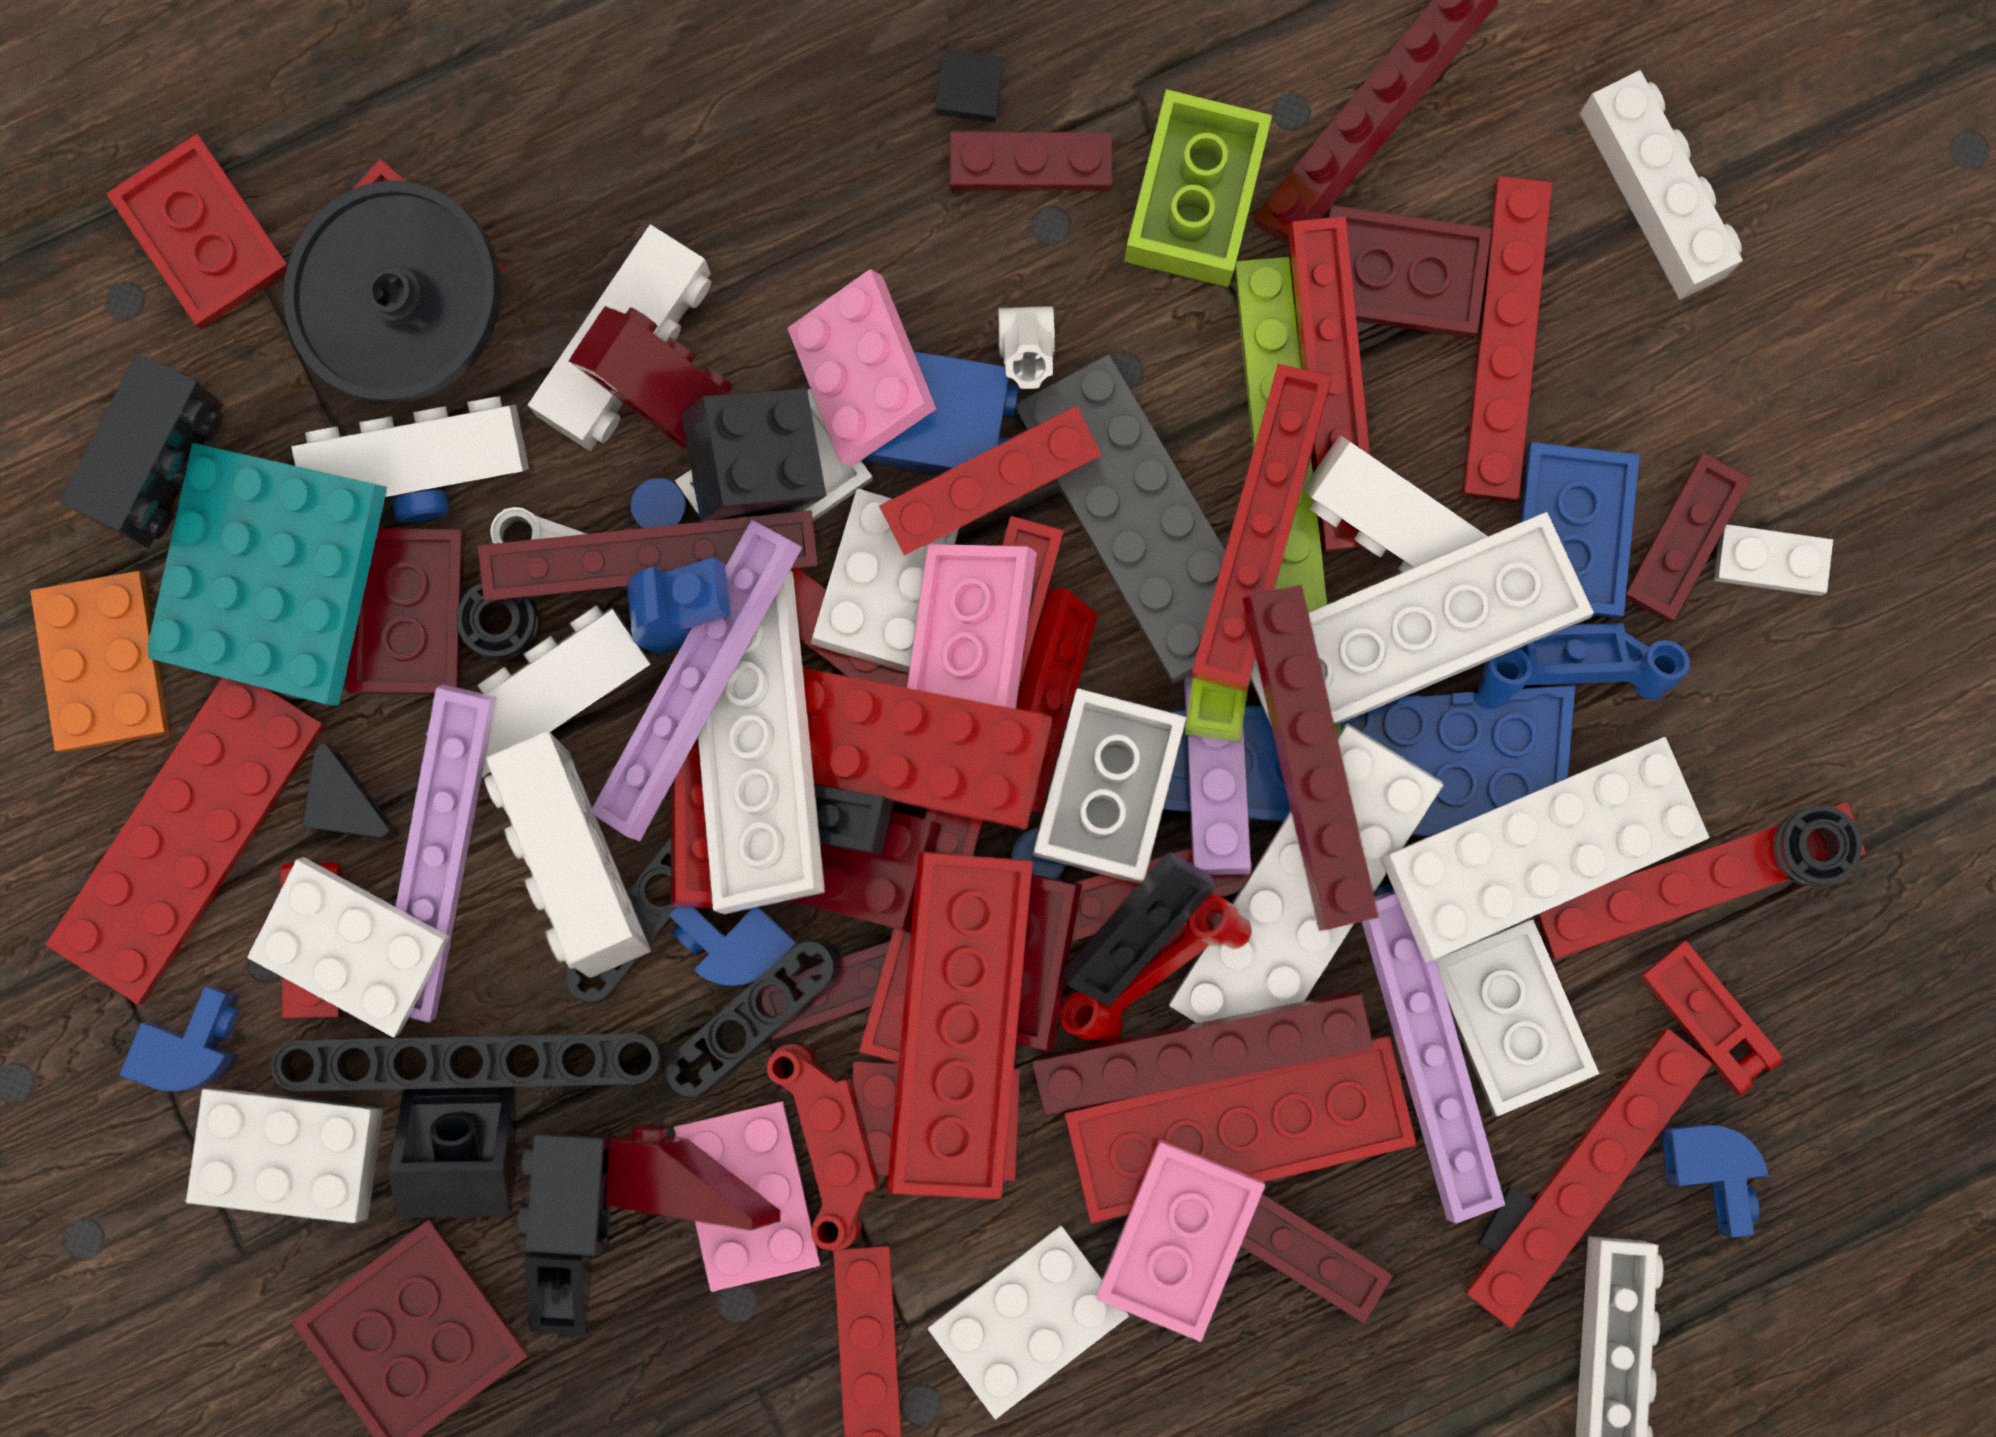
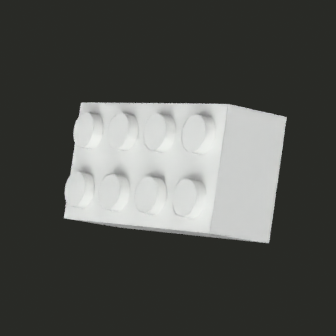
(566, 854)

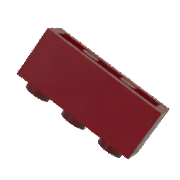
(644, 371)

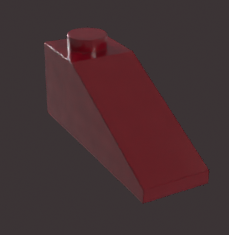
(680, 1181)

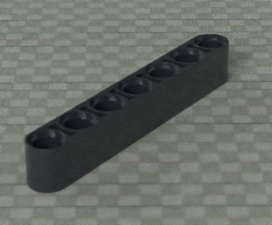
(442, 1056)

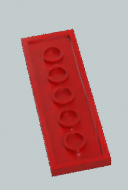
(924, 747)
(185, 837)
(959, 1026)
(1252, 1122)

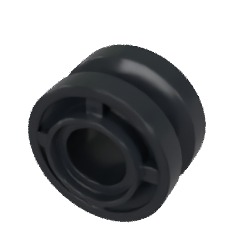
(504, 646)
(1842, 841)

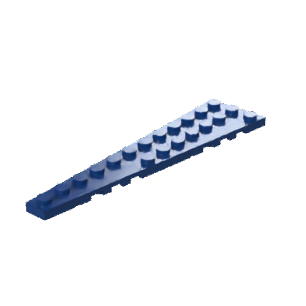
(1475, 749)

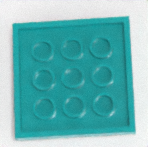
(266, 573)

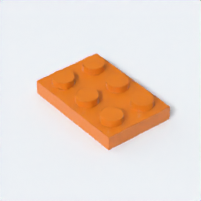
(98, 662)

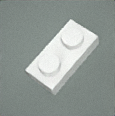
(1773, 560)

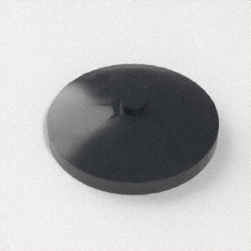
(392, 292)

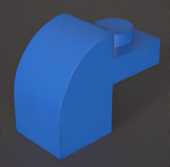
(674, 601)
(741, 954)
(188, 1060)
(1716, 1157)

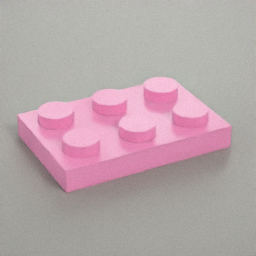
(861, 368)
(972, 622)
(762, 1154)
(1180, 1240)

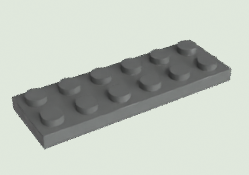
(1137, 513)

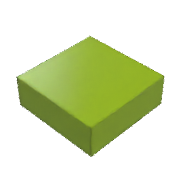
(1215, 711)

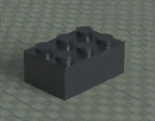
(142, 451)

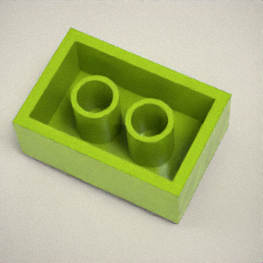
(1197, 188)

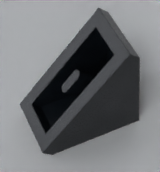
(341, 802)
(558, 1292)

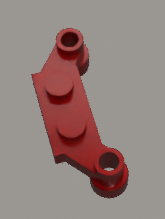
(1210, 925)
(833, 1140)

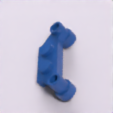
(1586, 656)

